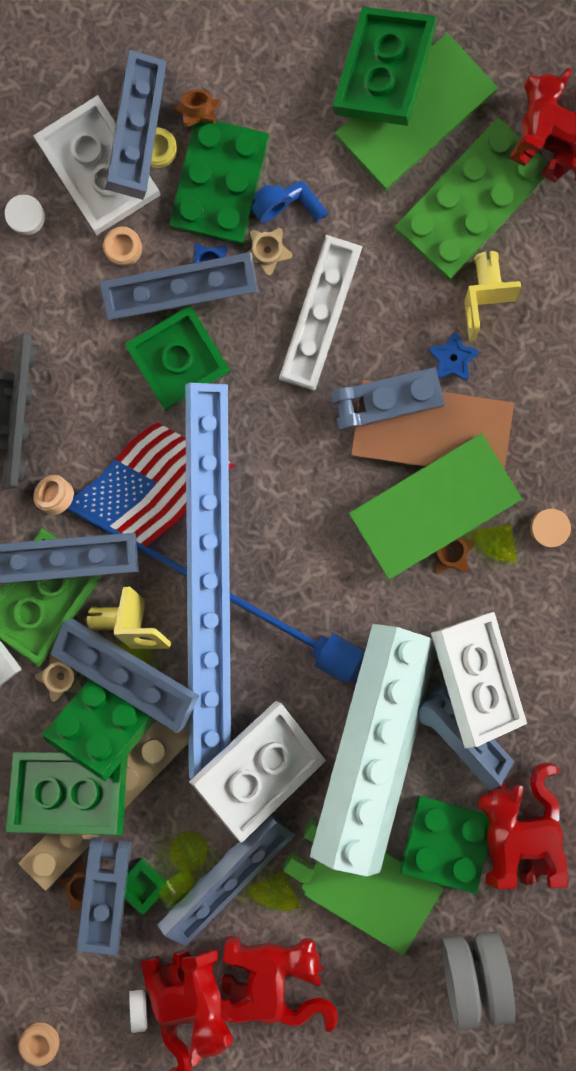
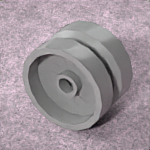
(479, 980)

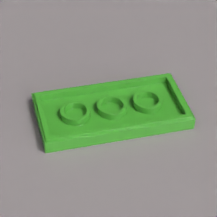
(446, 97)
(435, 506)

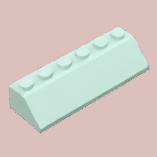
(374, 751)

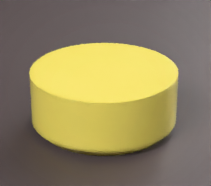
(164, 149)

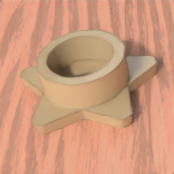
(272, 240)
(58, 687)

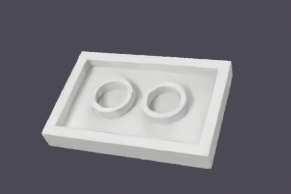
(80, 155)
(479, 679)
(257, 771)

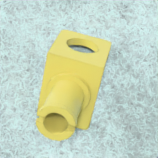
(488, 291)
(127, 622)

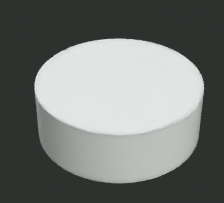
(24, 215)
(138, 1011)

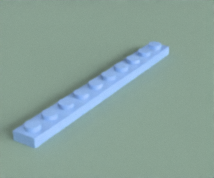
(208, 571)

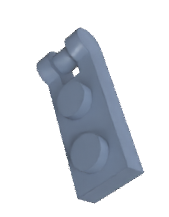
(388, 398)
(486, 761)
(103, 897)

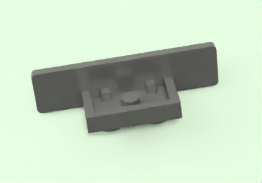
(14, 395)

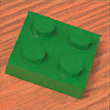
(176, 355)
(97, 729)
(446, 845)

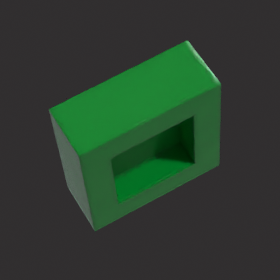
(143, 886)

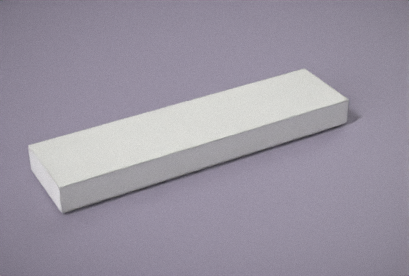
(320, 313)

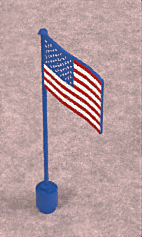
(147, 496)

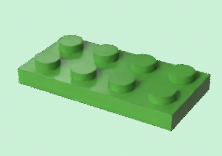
(471, 201)

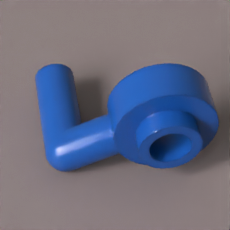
(273, 200)

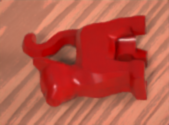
(548, 126)
(532, 839)
(264, 994)
(187, 995)

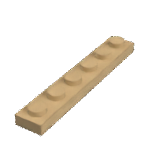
(145, 761)

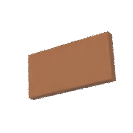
(435, 432)

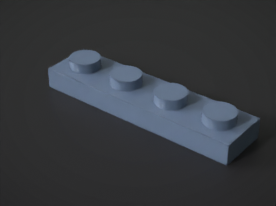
(136, 125)
(179, 286)
(68, 558)
(124, 675)
(225, 881)

